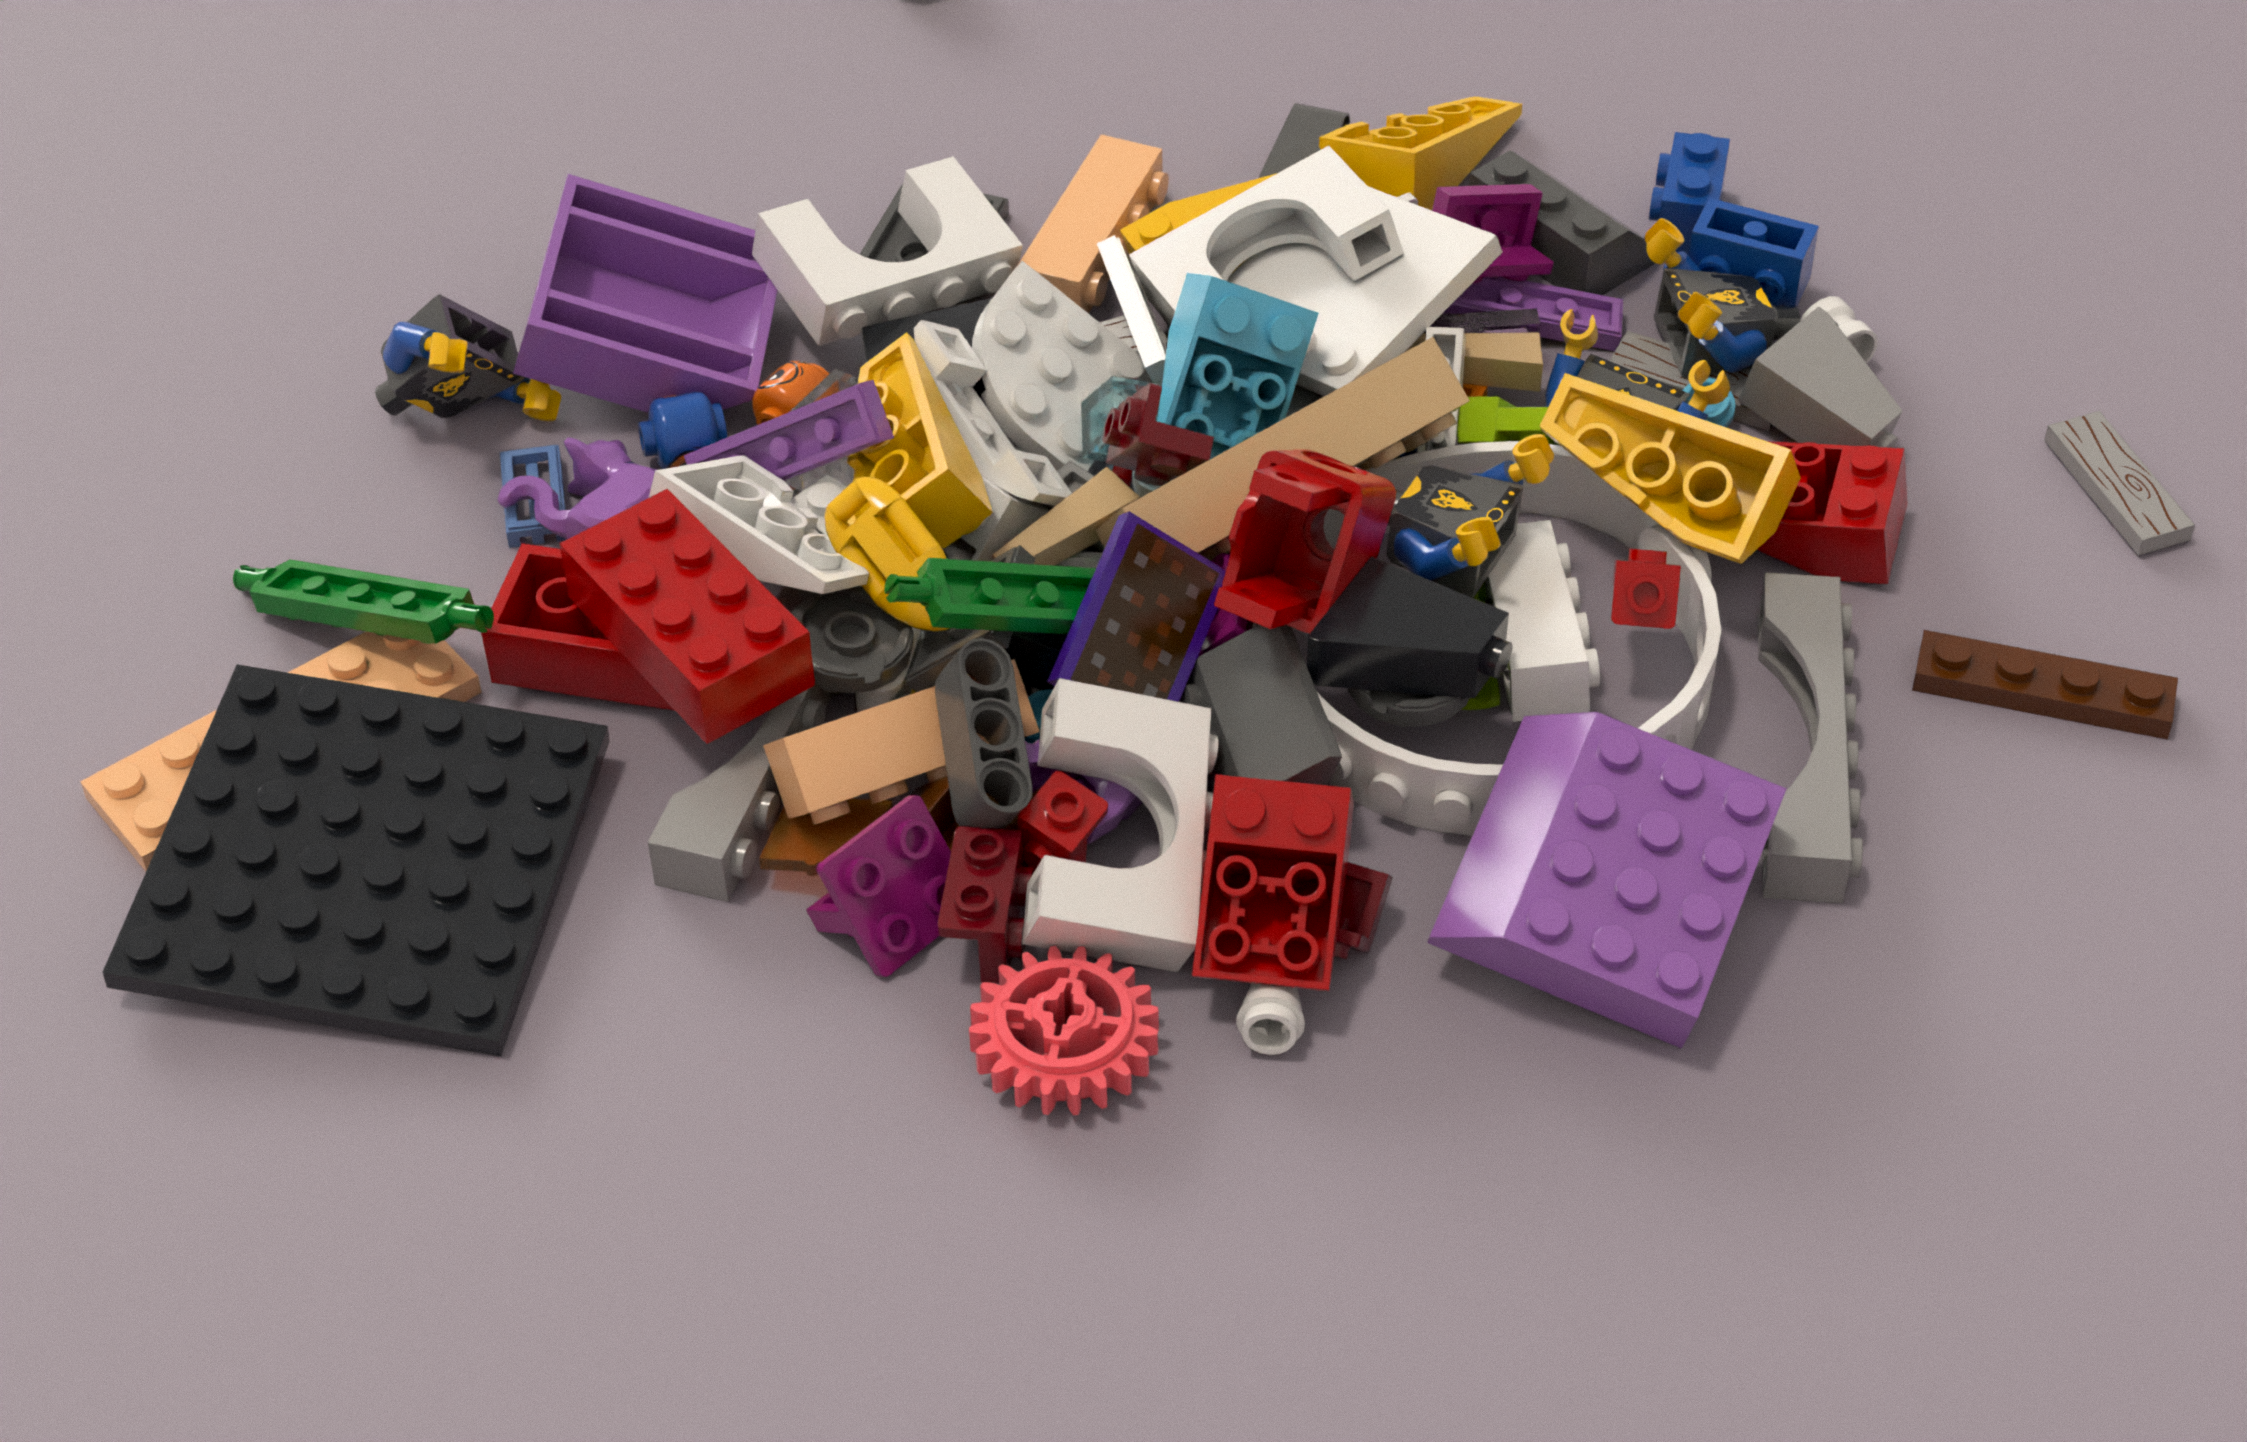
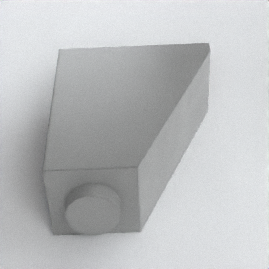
(1821, 388)

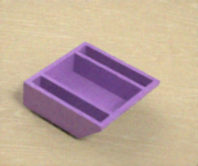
(646, 302)
(1609, 870)

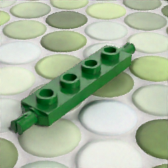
(994, 594)
(363, 600)

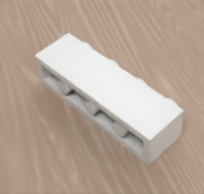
(1548, 634)

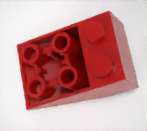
(1843, 512)
(1273, 882)

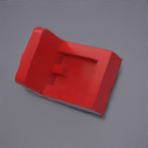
(1645, 590)
(1060, 820)

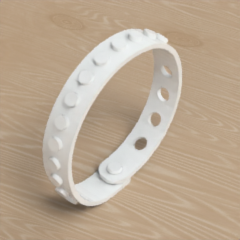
(1453, 793)

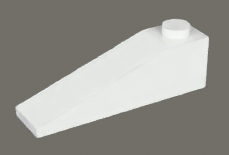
(759, 524)

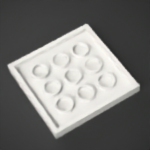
(1386, 309)

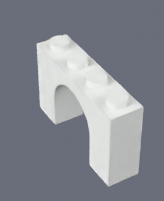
(1307, 203)
(843, 291)
(1163, 758)

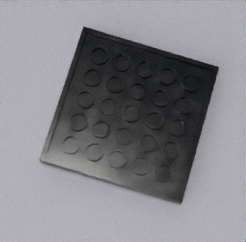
(361, 860)

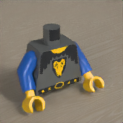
(1711, 313)
(453, 361)
(1628, 381)
(1461, 523)

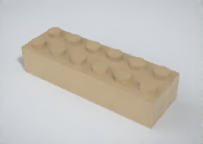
(1357, 424)

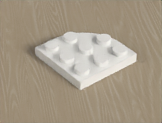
(1043, 363)

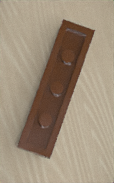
(2046, 684)

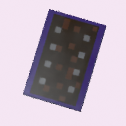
(1141, 614)

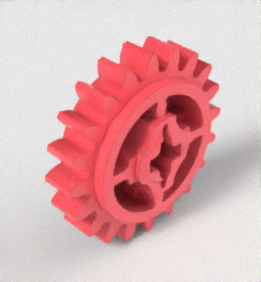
(1068, 1040)

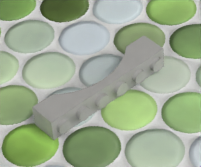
(1802, 645)
(714, 825)

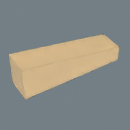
(1501, 360)
(1073, 521)

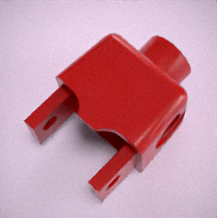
(1279, 553)

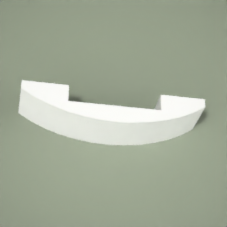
(956, 372)

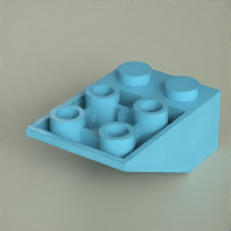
(1231, 360)

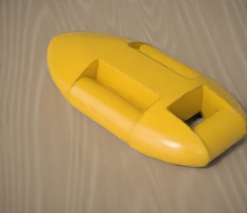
(883, 541)

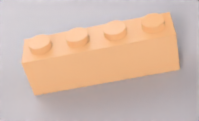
(1109, 191)
(867, 754)

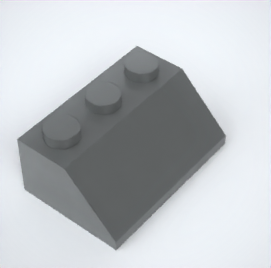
(1585, 242)
(1264, 709)

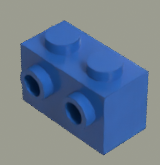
(1689, 179)
(1756, 245)

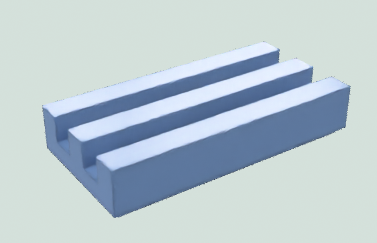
(531, 456)

